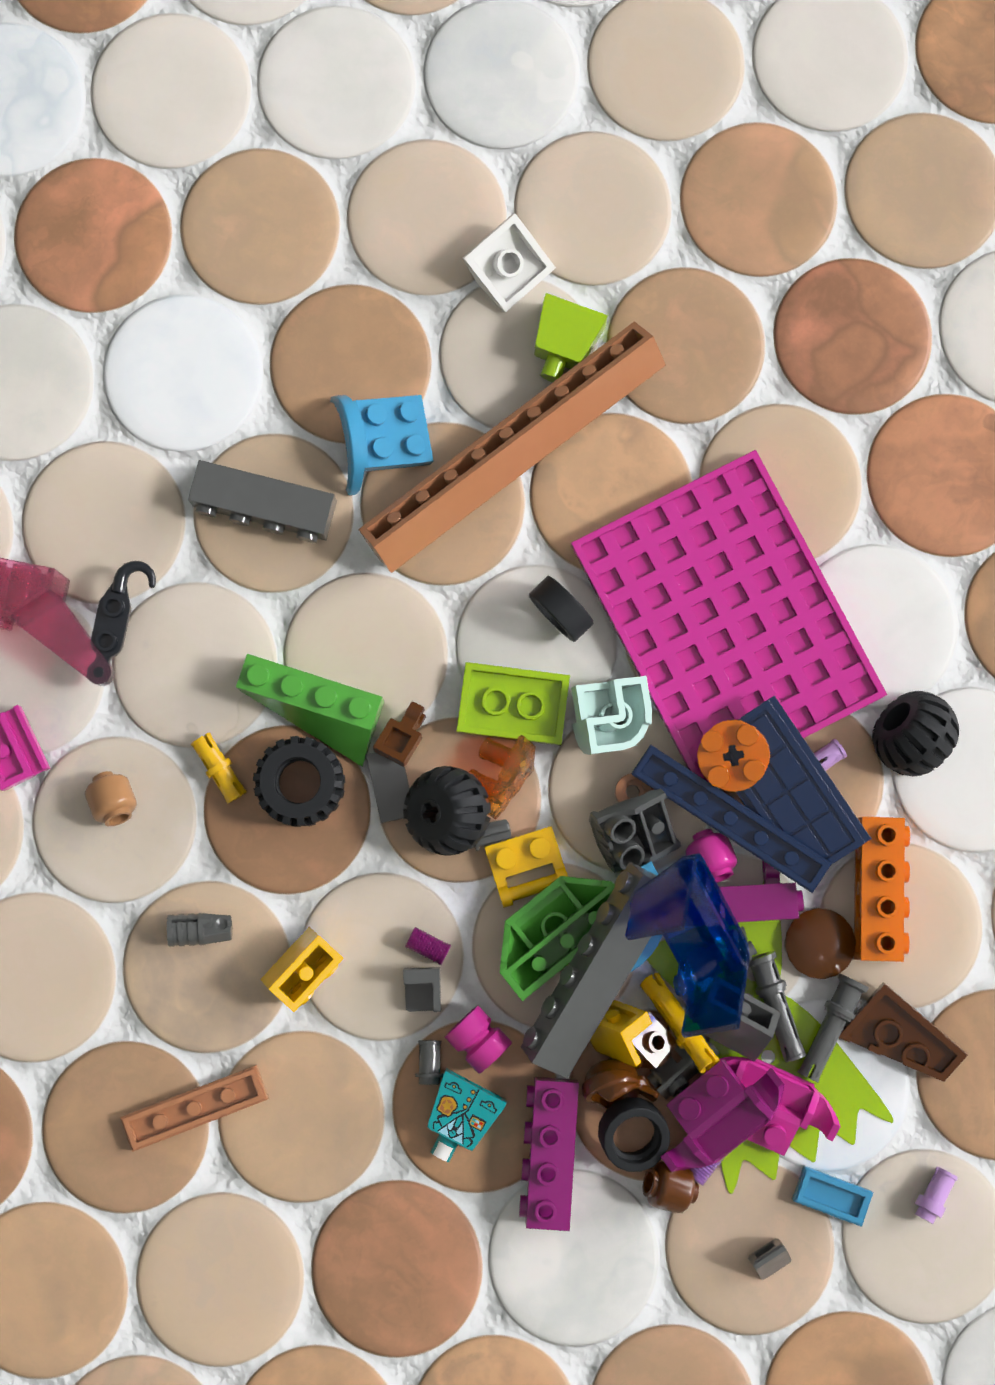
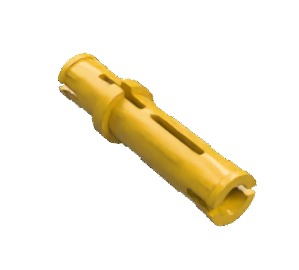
(674, 1016)

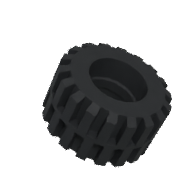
(271, 768)

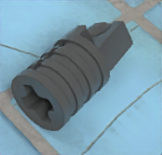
(198, 929)

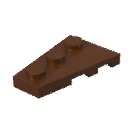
(898, 1031)

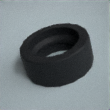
(561, 608)
(649, 1154)

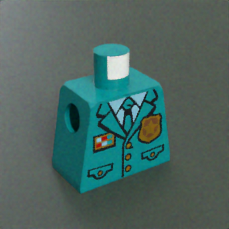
(462, 1114)

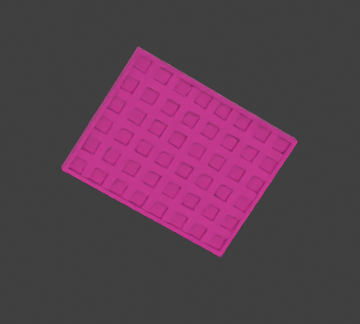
(726, 608)

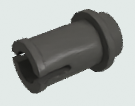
(429, 1062)

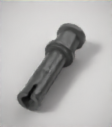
(772, 989)
(840, 1011)

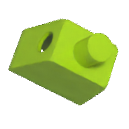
(566, 335)

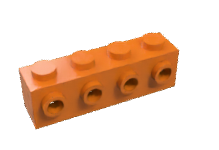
(880, 891)

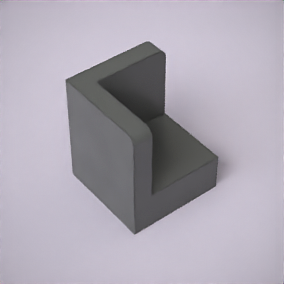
(422, 989)

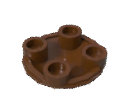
(820, 943)

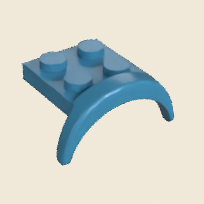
(383, 435)

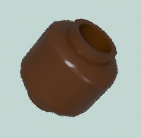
(670, 1189)

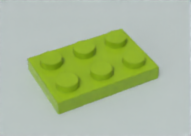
(513, 703)

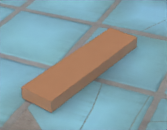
(194, 1108)

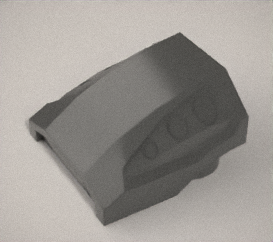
(634, 831)

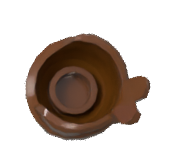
(613, 1081)

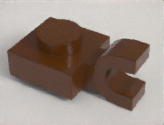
(400, 738)

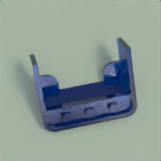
(703, 937)

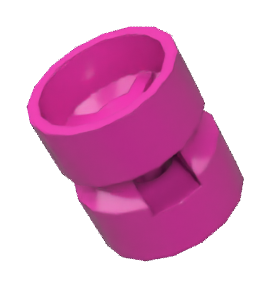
(478, 1039)

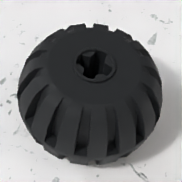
(915, 733)
(447, 810)

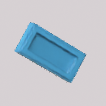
(832, 1195)

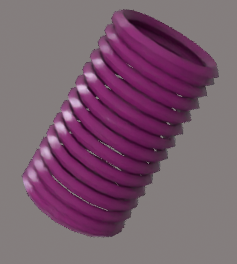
(428, 946)

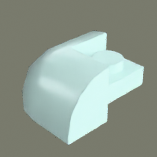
(611, 714)

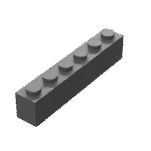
(588, 982)

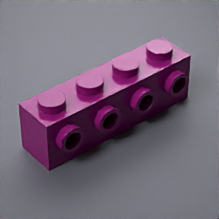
(551, 1153)

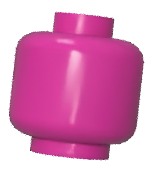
(716, 851)

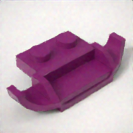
(720, 1115)

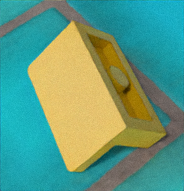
(617, 1030)

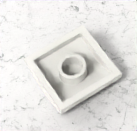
(508, 263)

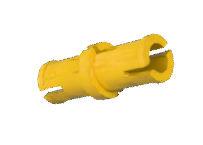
(218, 767)

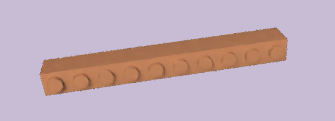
(513, 446)

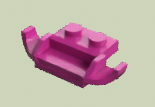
(799, 1106)

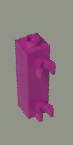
(765, 901)

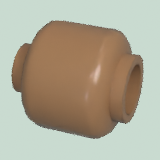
(110, 798)

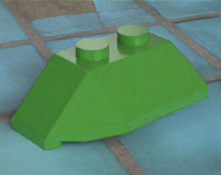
(547, 931)

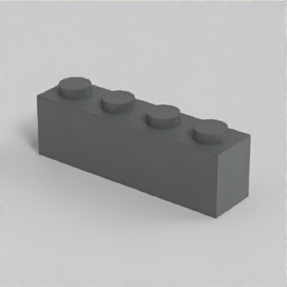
(262, 501)

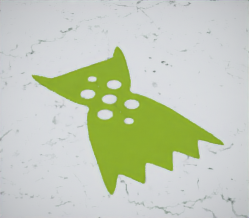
(839, 1082)

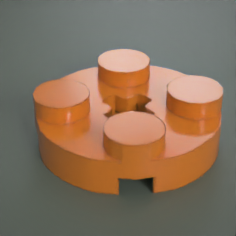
(750, 767)

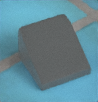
(770, 1258)

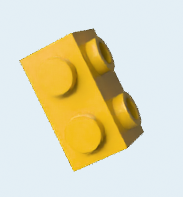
(301, 969)

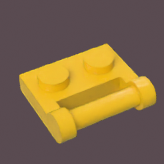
(522, 855)

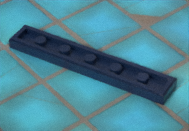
(732, 819)

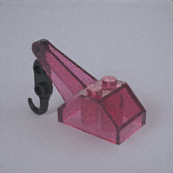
(36, 599)

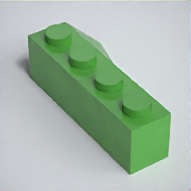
(323, 708)

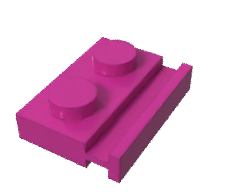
(19, 750)

